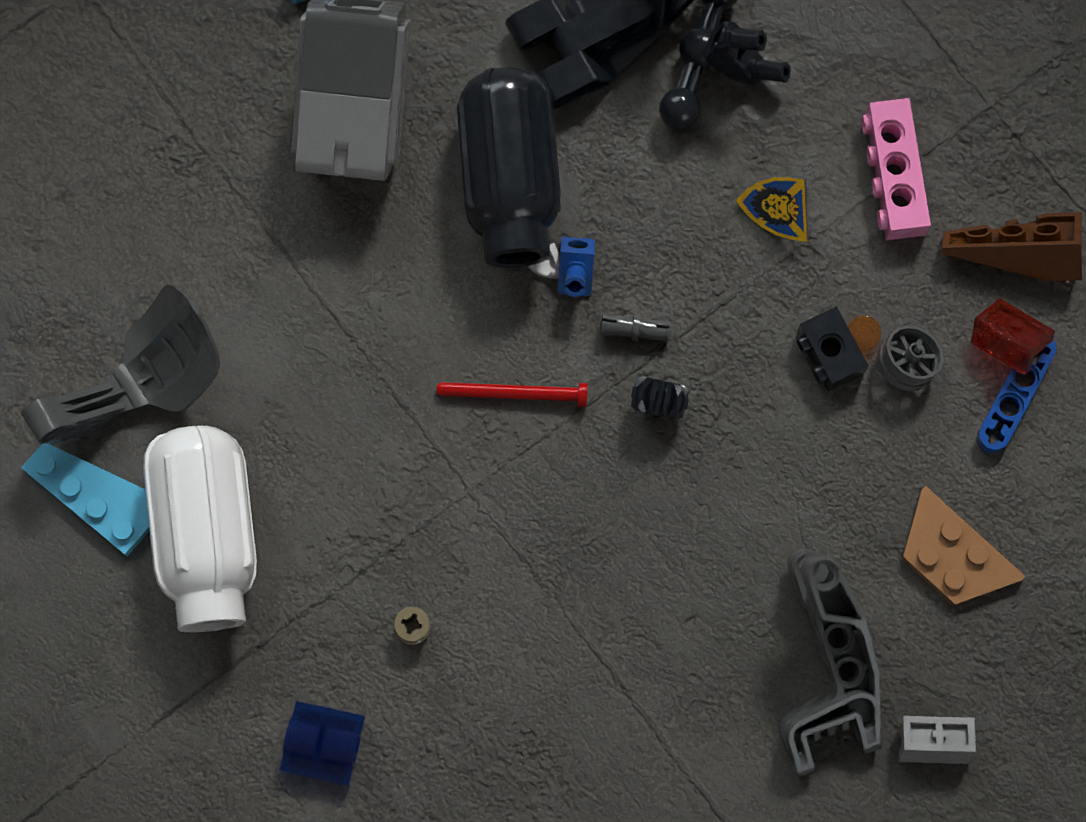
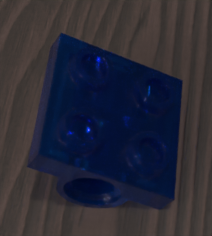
(322, 743)

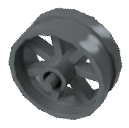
(910, 358)

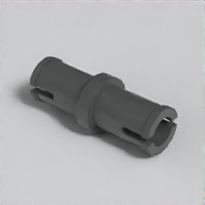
(635, 328)

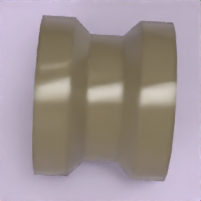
(411, 632)

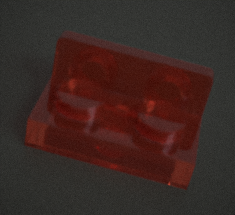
(1010, 335)

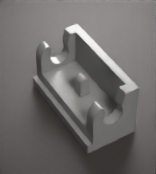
(937, 739)

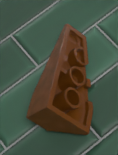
(1038, 249)

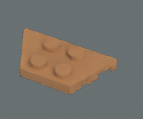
(953, 554)

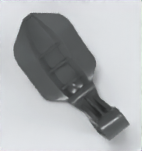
(164, 364)

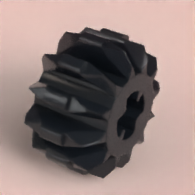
(659, 397)

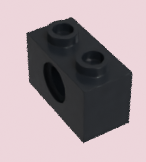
(832, 330)

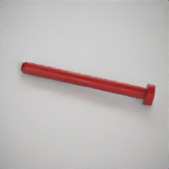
(515, 392)

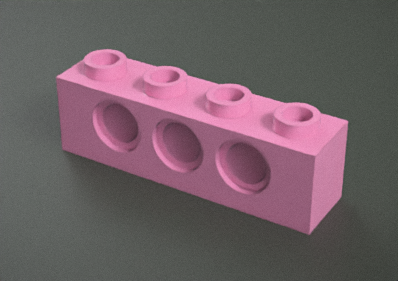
(897, 119)

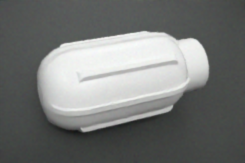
(200, 525)

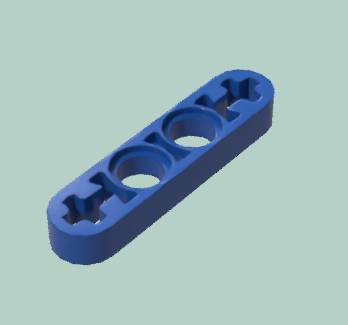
(1018, 394)

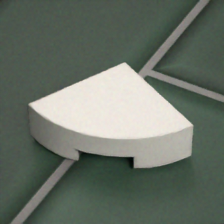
(549, 267)

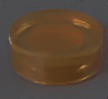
(865, 332)

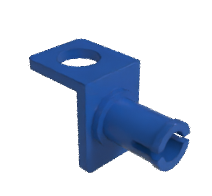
(576, 267)

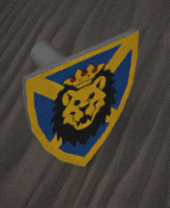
(778, 206)

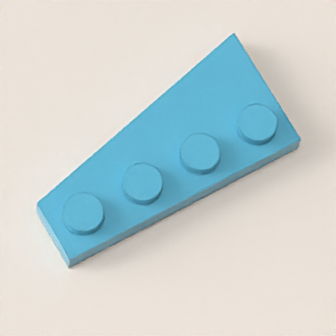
(98, 497)

